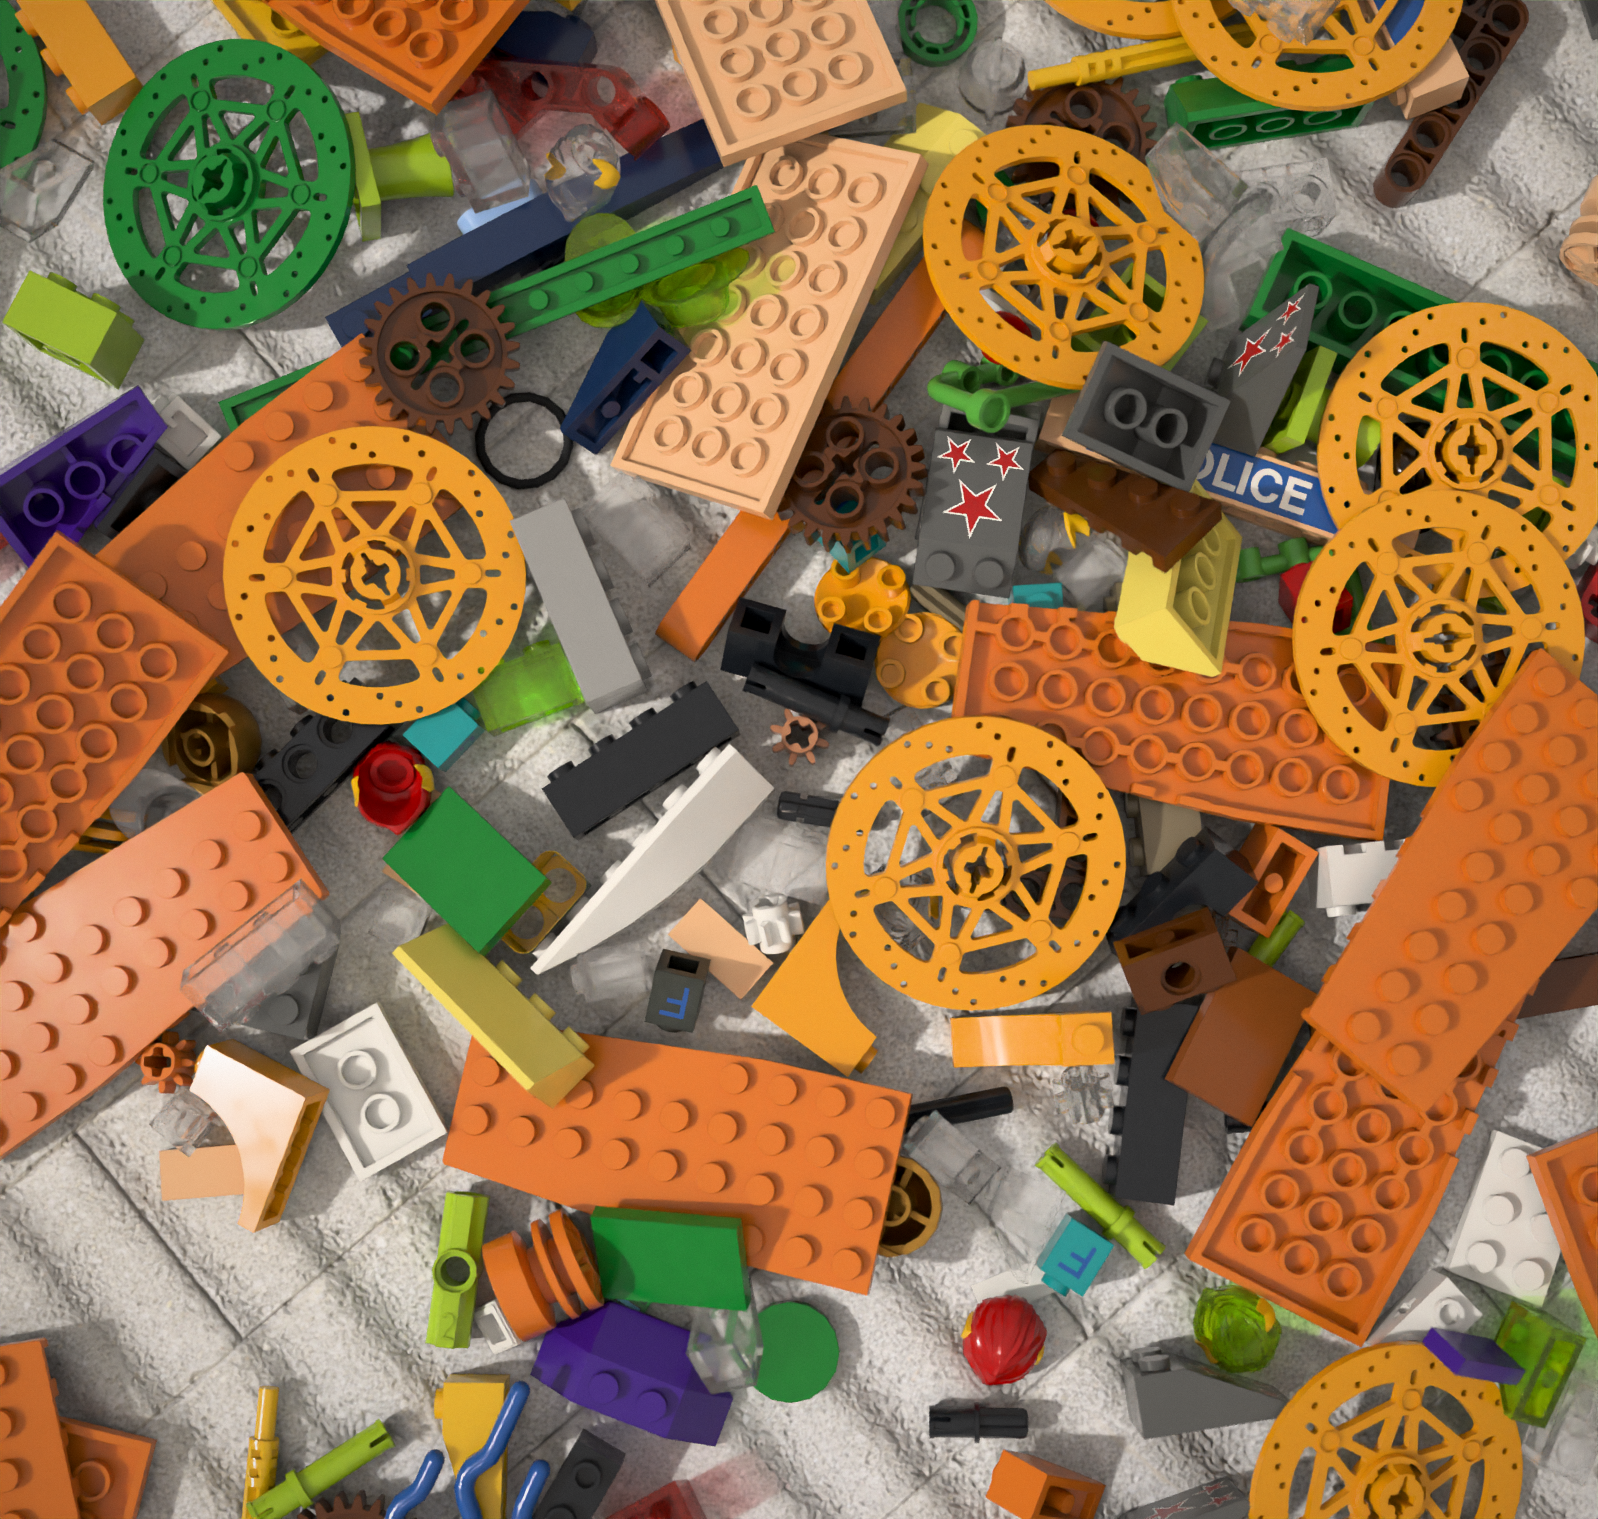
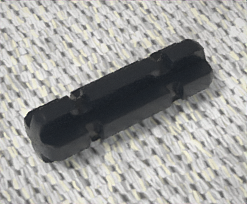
(814, 809)

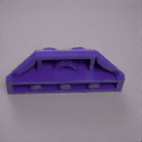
(632, 1372)

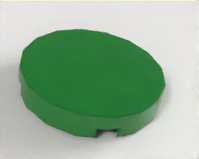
(797, 1351)

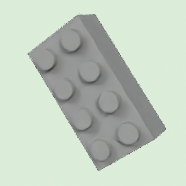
(579, 607)

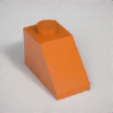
(1042, 1489)

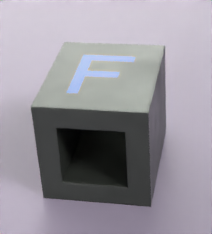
(677, 991)

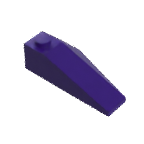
(75, 473)

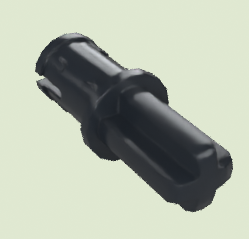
(977, 1422)

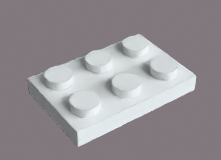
(375, 1091)
(1505, 1226)

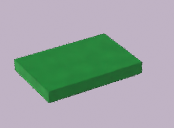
(466, 871)
(671, 1258)

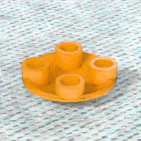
(866, 599)
(920, 661)

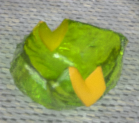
(1236, 1329)

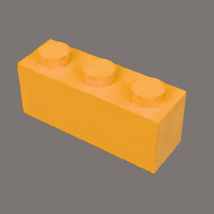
(84, 53)

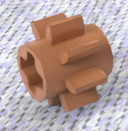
(795, 750)

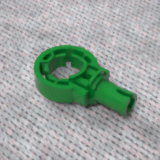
(930, 53)

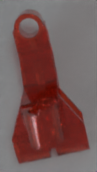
(571, 88)

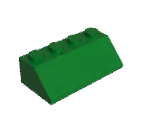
(1227, 118)

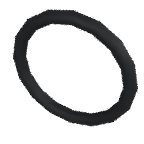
(510, 481)

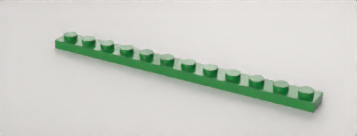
(575, 284)

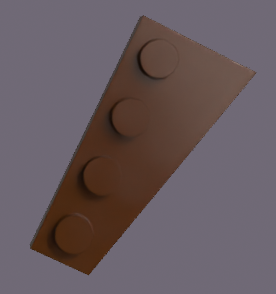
(1134, 508)

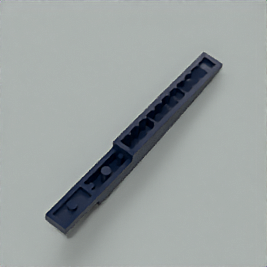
(539, 230)

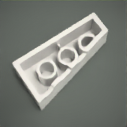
(1349, 875)

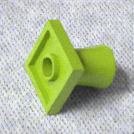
(394, 173)
(1303, 407)

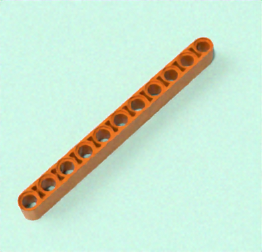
(753, 539)

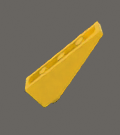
(469, 1411)

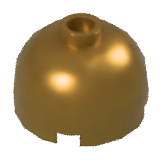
(213, 741)
(912, 1210)

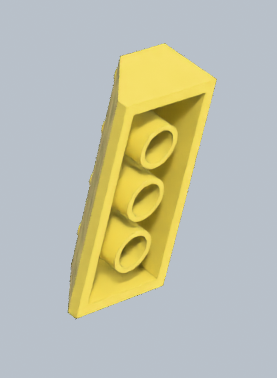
(938, 139)
(1182, 614)
(498, 1013)

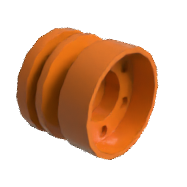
(549, 1272)

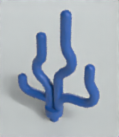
(477, 1465)

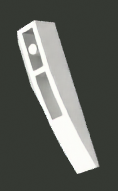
(665, 856)

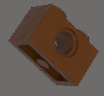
(1186, 939)

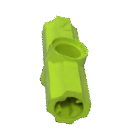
(454, 1300)

